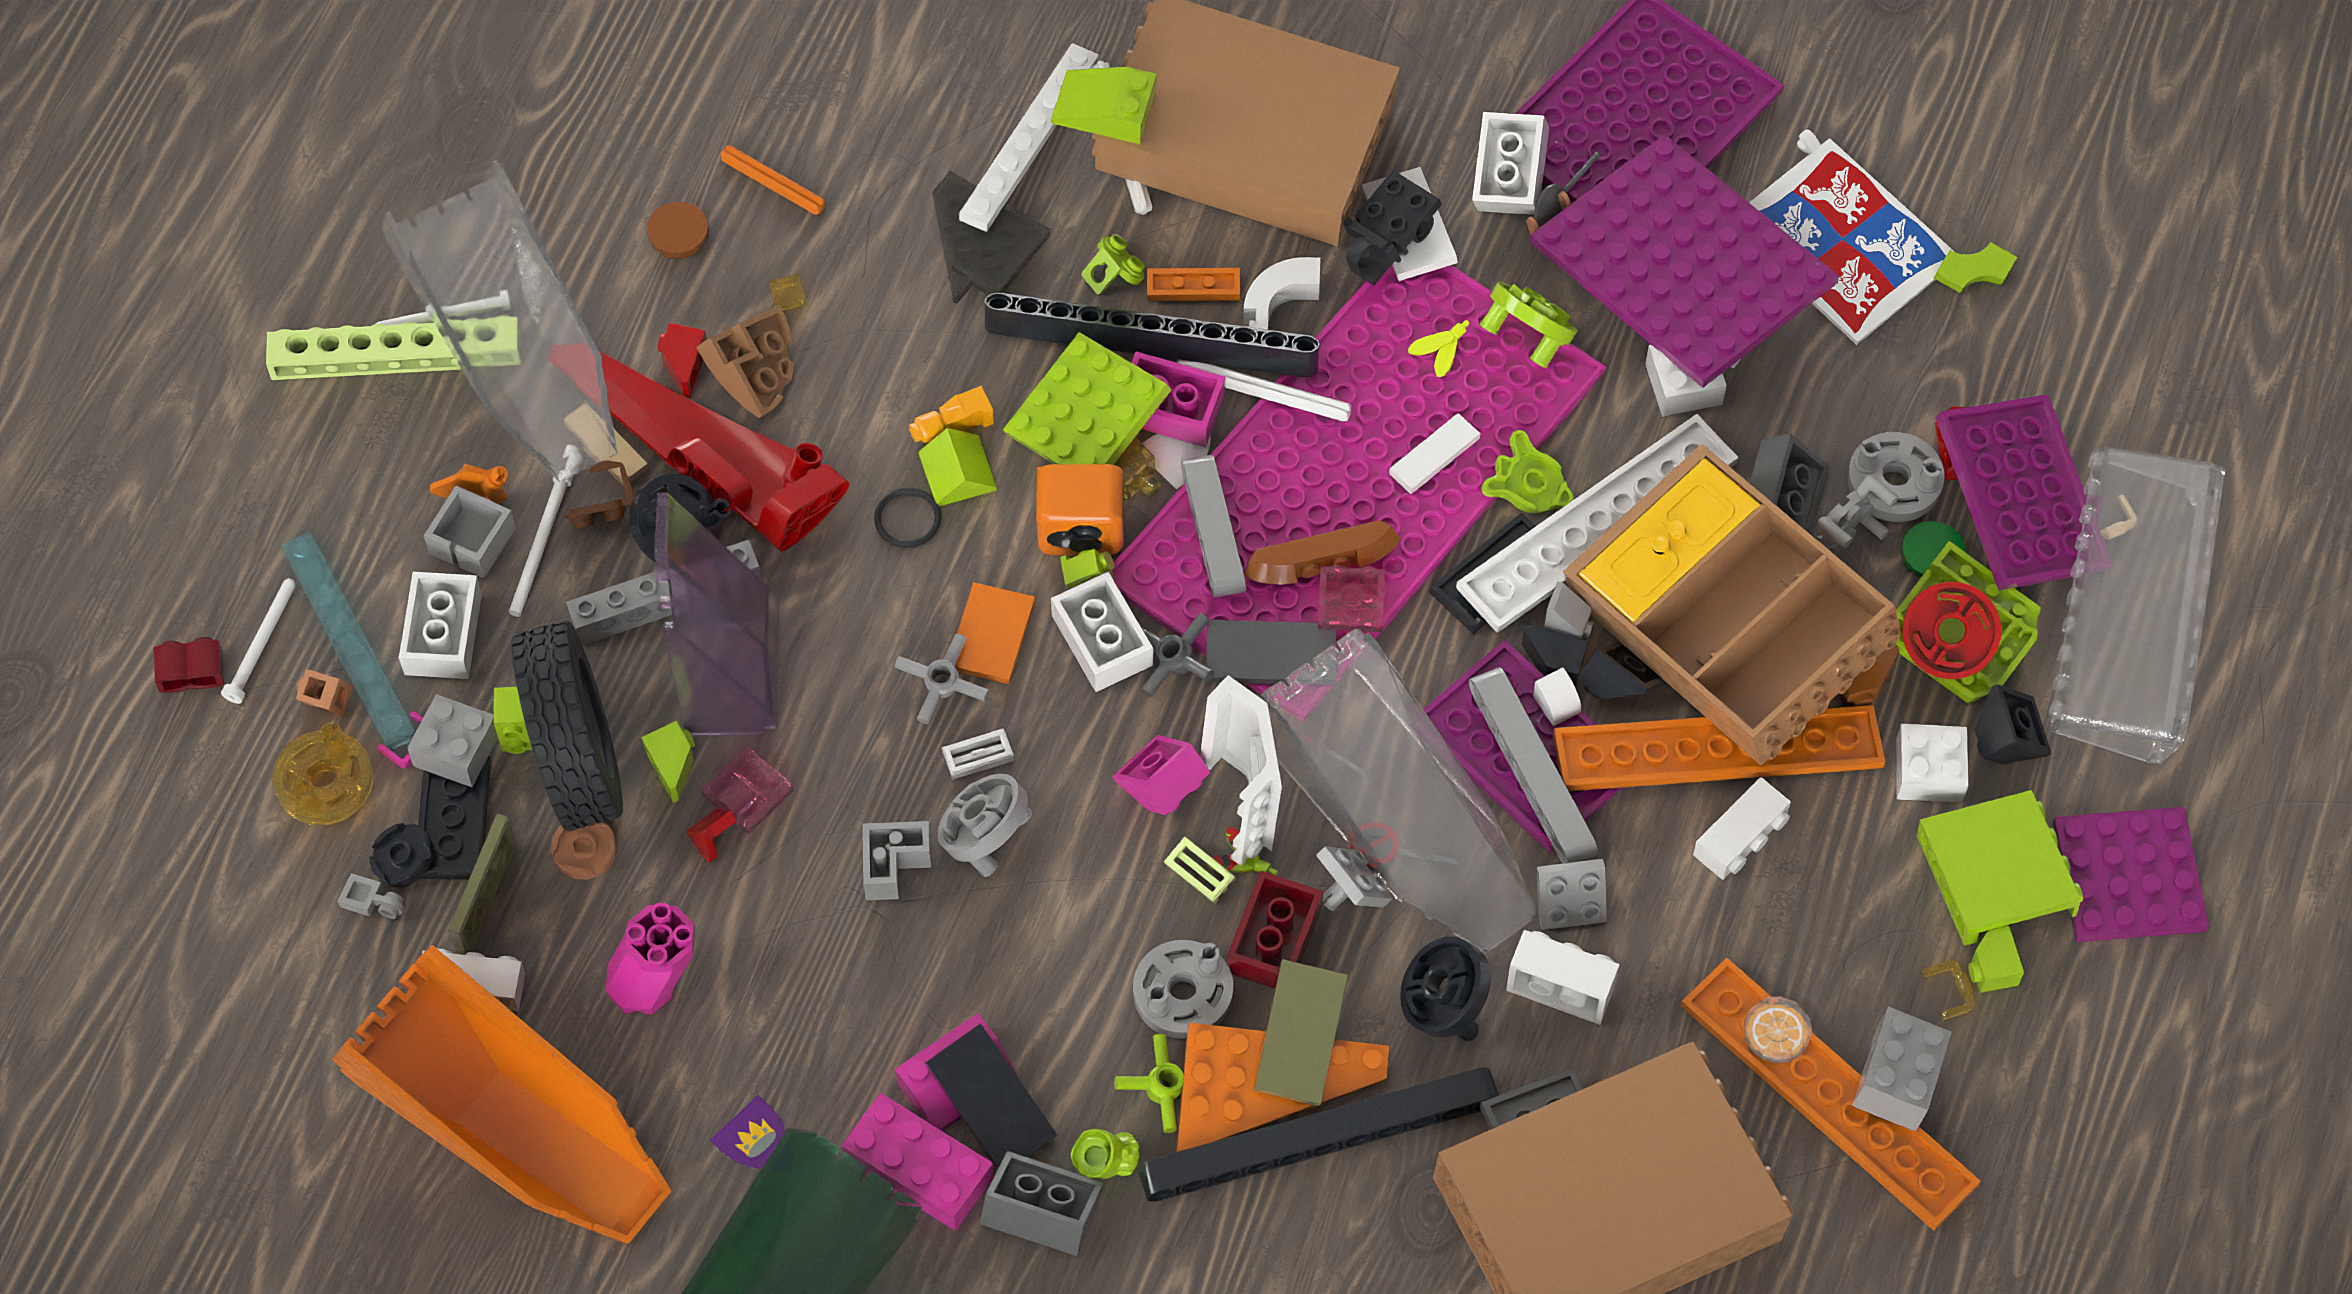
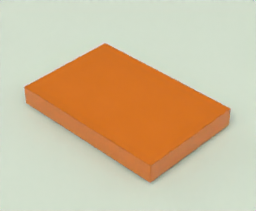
(994, 631)

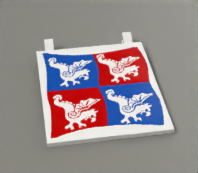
(1857, 232)

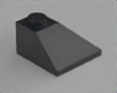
(1618, 673)
(2010, 727)

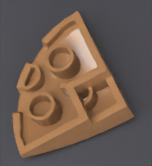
(752, 360)

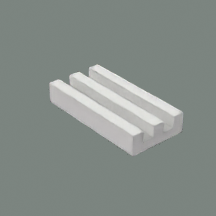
(982, 764)

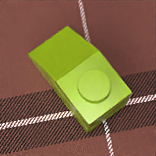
(670, 756)
(1996, 961)

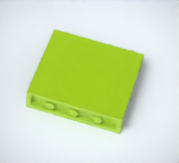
(1998, 864)

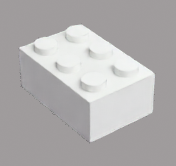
(1510, 163)
(440, 625)
(1102, 631)
(1562, 976)

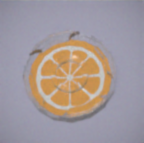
(1777, 1030)

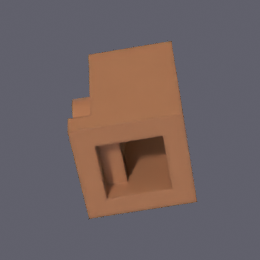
(323, 692)

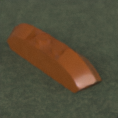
(1305, 556)

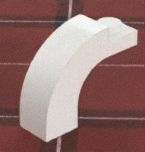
(1279, 284)

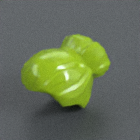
(1104, 1155)

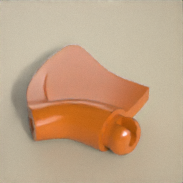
(476, 480)

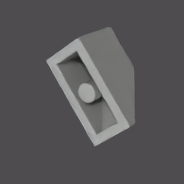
(1568, 614)

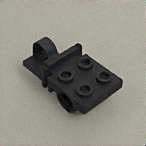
(1388, 224)

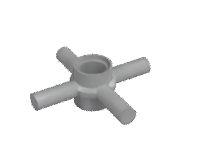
(939, 667)

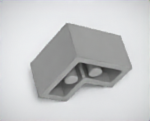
(889, 849)

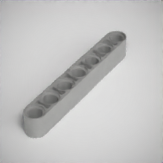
(1533, 767)

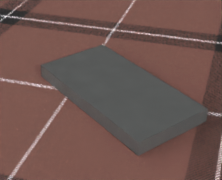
(1262, 650)

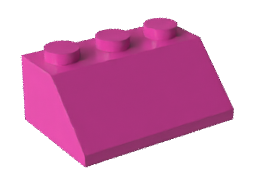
(921, 1086)

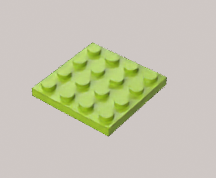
(1087, 406)

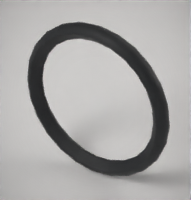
(877, 517)

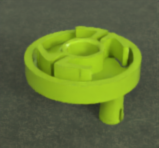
(1535, 312)

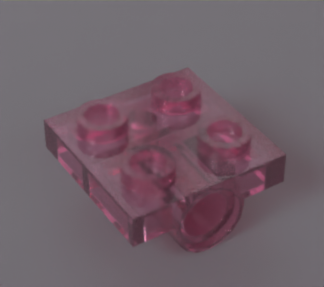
(748, 789)

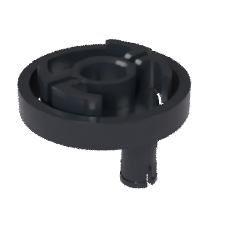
(695, 500)
(1461, 1000)

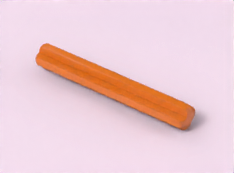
(772, 180)

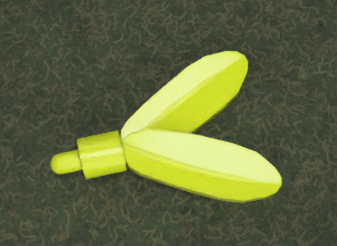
(1444, 342)

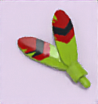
(1248, 866)

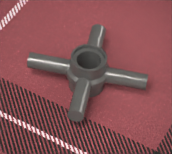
(1180, 663)

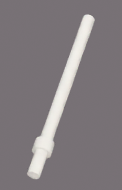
(538, 546)

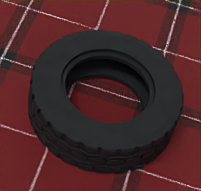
(567, 725)

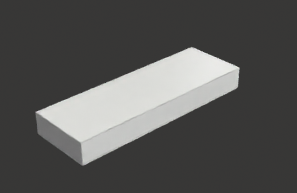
(1434, 453)

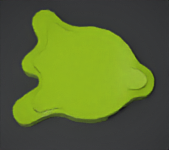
(1528, 479)

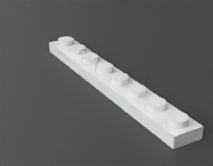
(1022, 145)

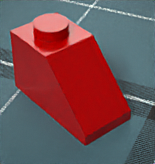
(681, 355)

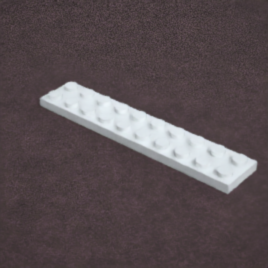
(1534, 563)

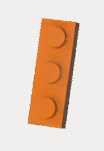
(1193, 284)

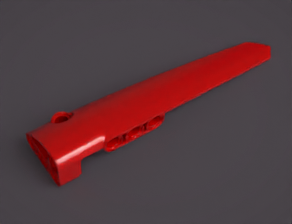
(766, 483)

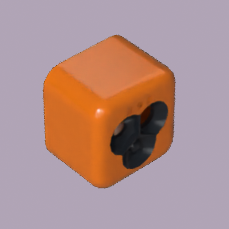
(1079, 508)

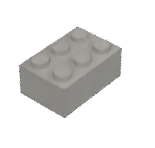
(1902, 1069)

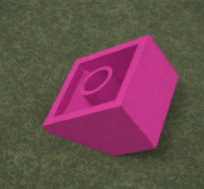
(1162, 774)

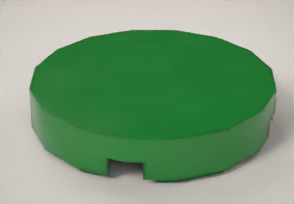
(1925, 543)

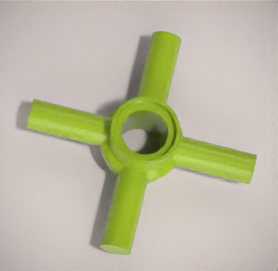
(1153, 1086)

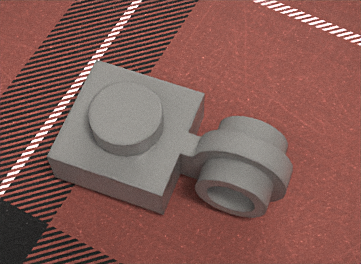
(364, 893)

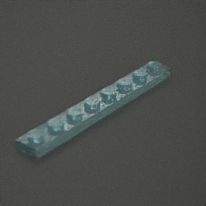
(349, 641)

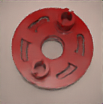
(1975, 647)

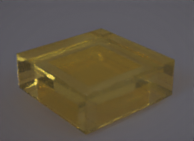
(787, 292)

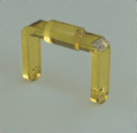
(1962, 983)

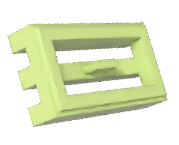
(1220, 887)

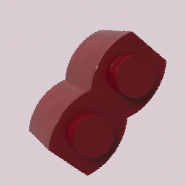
(188, 665)

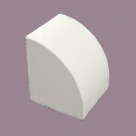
(1557, 696)

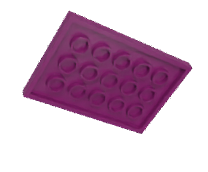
(2017, 487)
(1476, 749)

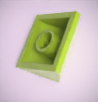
(956, 467)

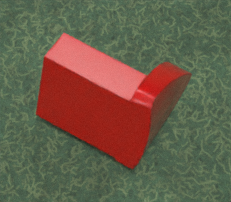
(707, 829)

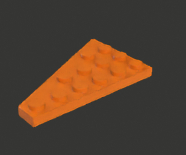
(1222, 1075)

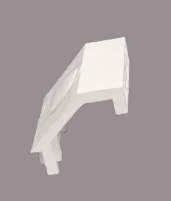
(1241, 733)

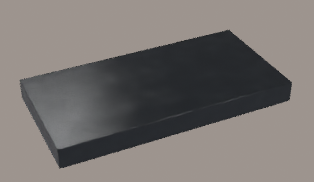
(1445, 588)
(455, 822)
(990, 1096)

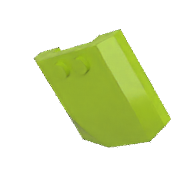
(2015, 610)

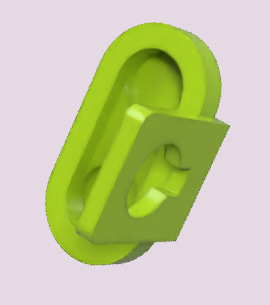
(1114, 254)

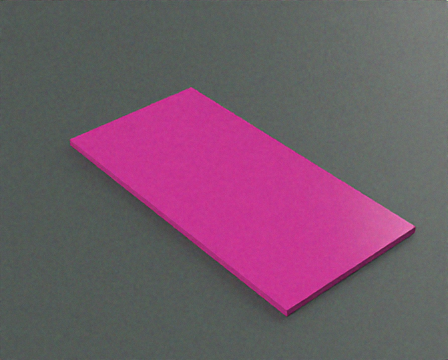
(1312, 474)

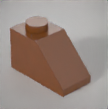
(1868, 684)

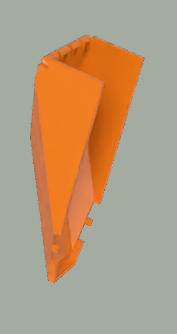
(503, 1100)

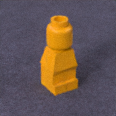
(959, 413)

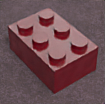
(1273, 928)

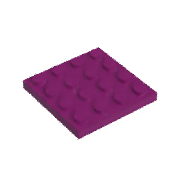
(2132, 874)

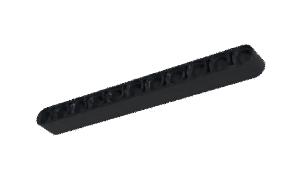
(1153, 334)
(1316, 1135)

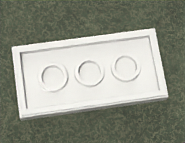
(1433, 251)

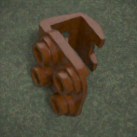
(611, 510)

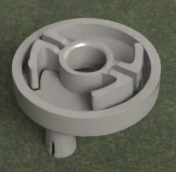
(1922, 476)
(988, 817)
(1201, 970)

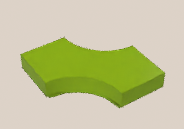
(1964, 269)

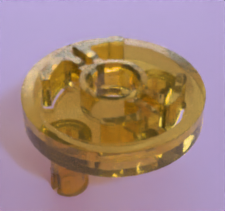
(332, 754)

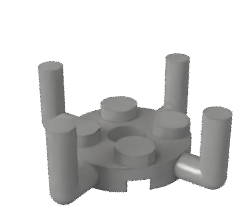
(1841, 521)

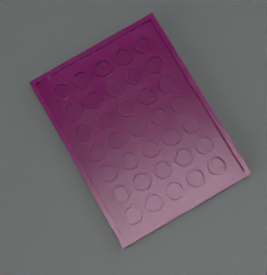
(1645, 79)
(1684, 260)

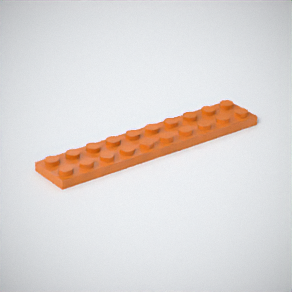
(1701, 752)
(1823, 1091)

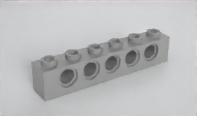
(632, 602)

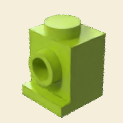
(1085, 567)

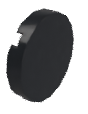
(402, 854)

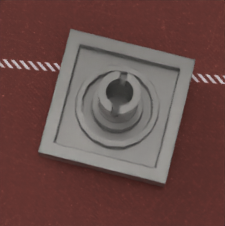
(1352, 879)
(1571, 894)

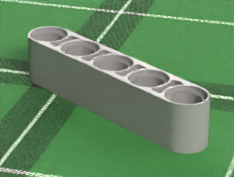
(1213, 526)

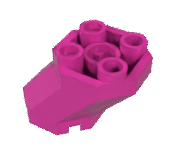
(650, 959)

